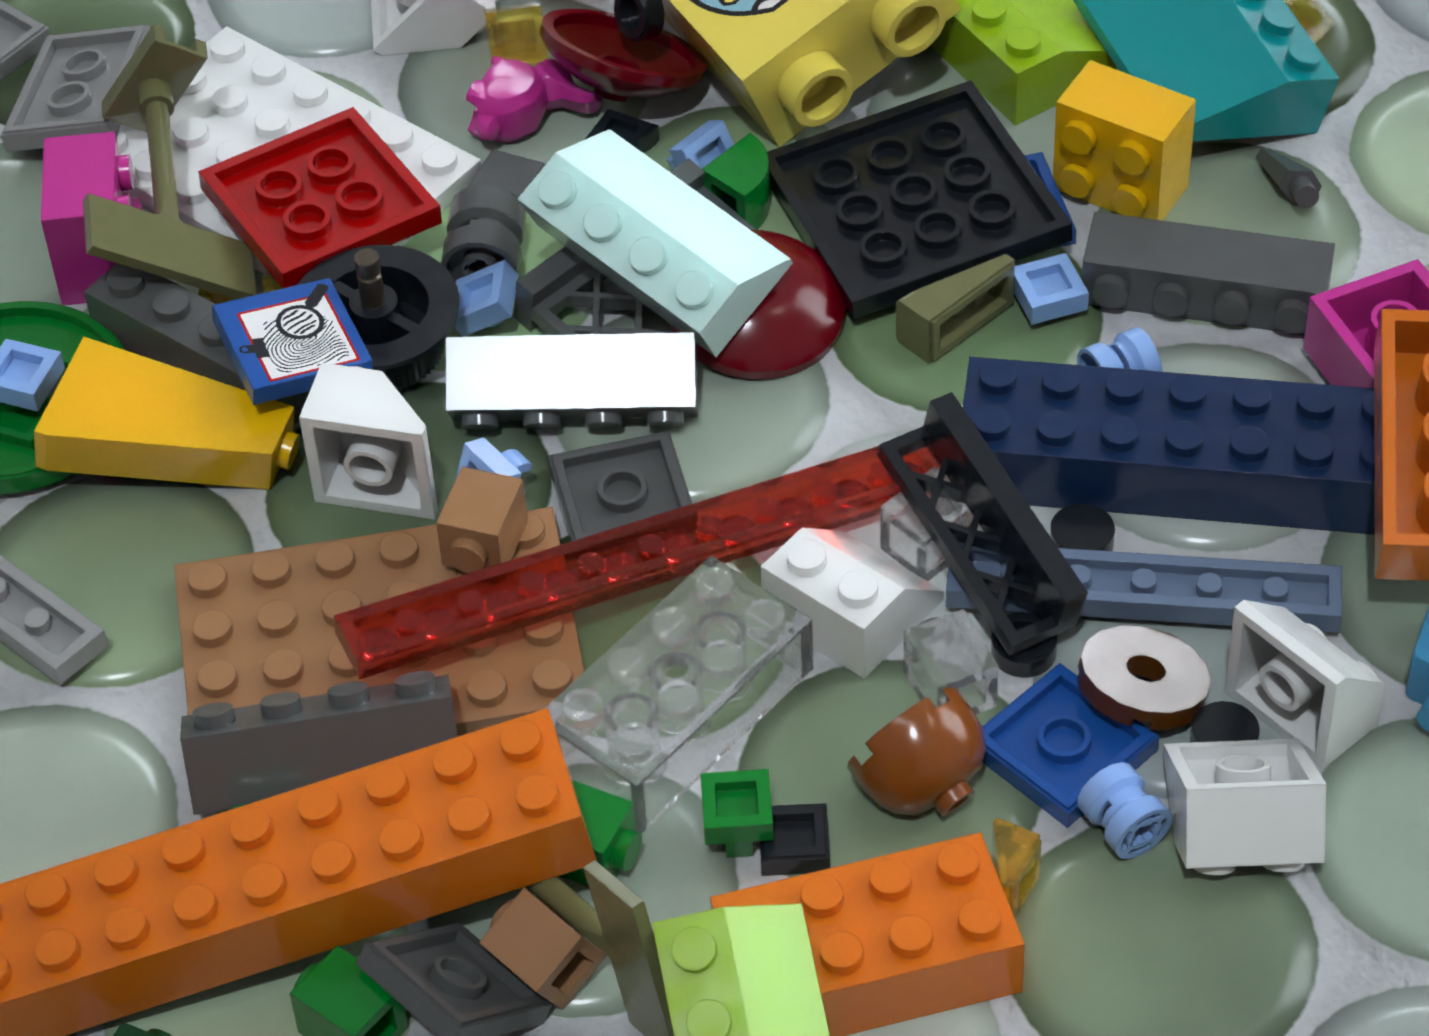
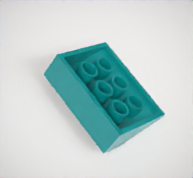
(1238, 59)

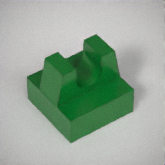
(737, 810)

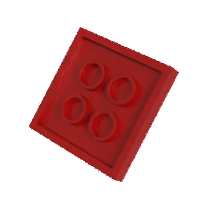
(319, 195)

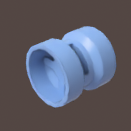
(1129, 351)
(1128, 815)

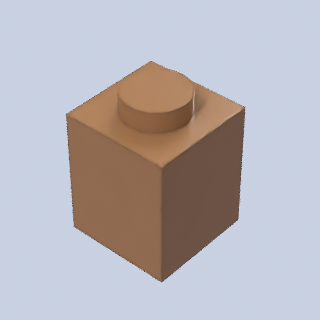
(481, 520)
(541, 948)

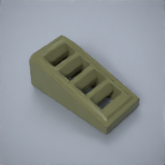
(953, 308)

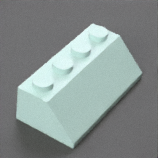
(654, 237)

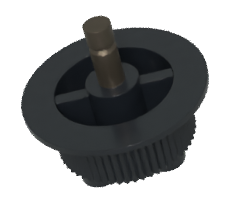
(398, 304)

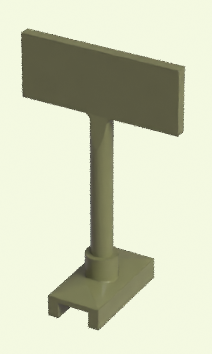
(160, 241)
(624, 933)

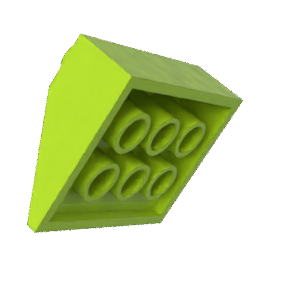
(1020, 51)

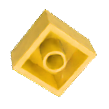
(1123, 142)

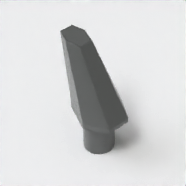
(1291, 177)

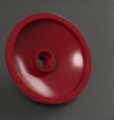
(618, 68)
(791, 324)

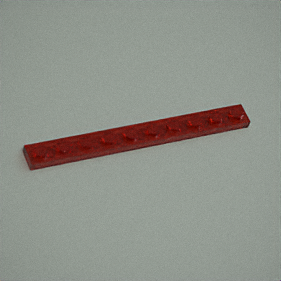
(615, 562)

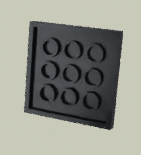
(915, 197)

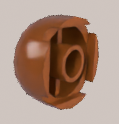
(924, 758)

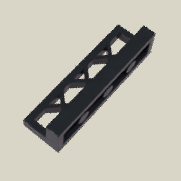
(1003, 515)

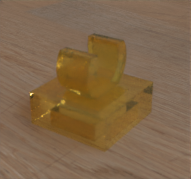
(515, 32)

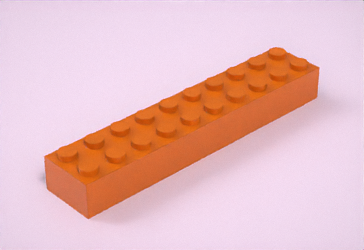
(288, 877)

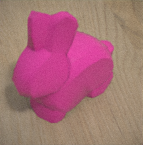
(517, 95)

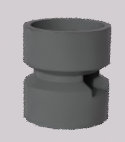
(483, 229)

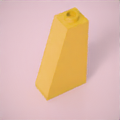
(160, 423)

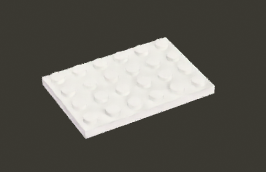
(255, 96)

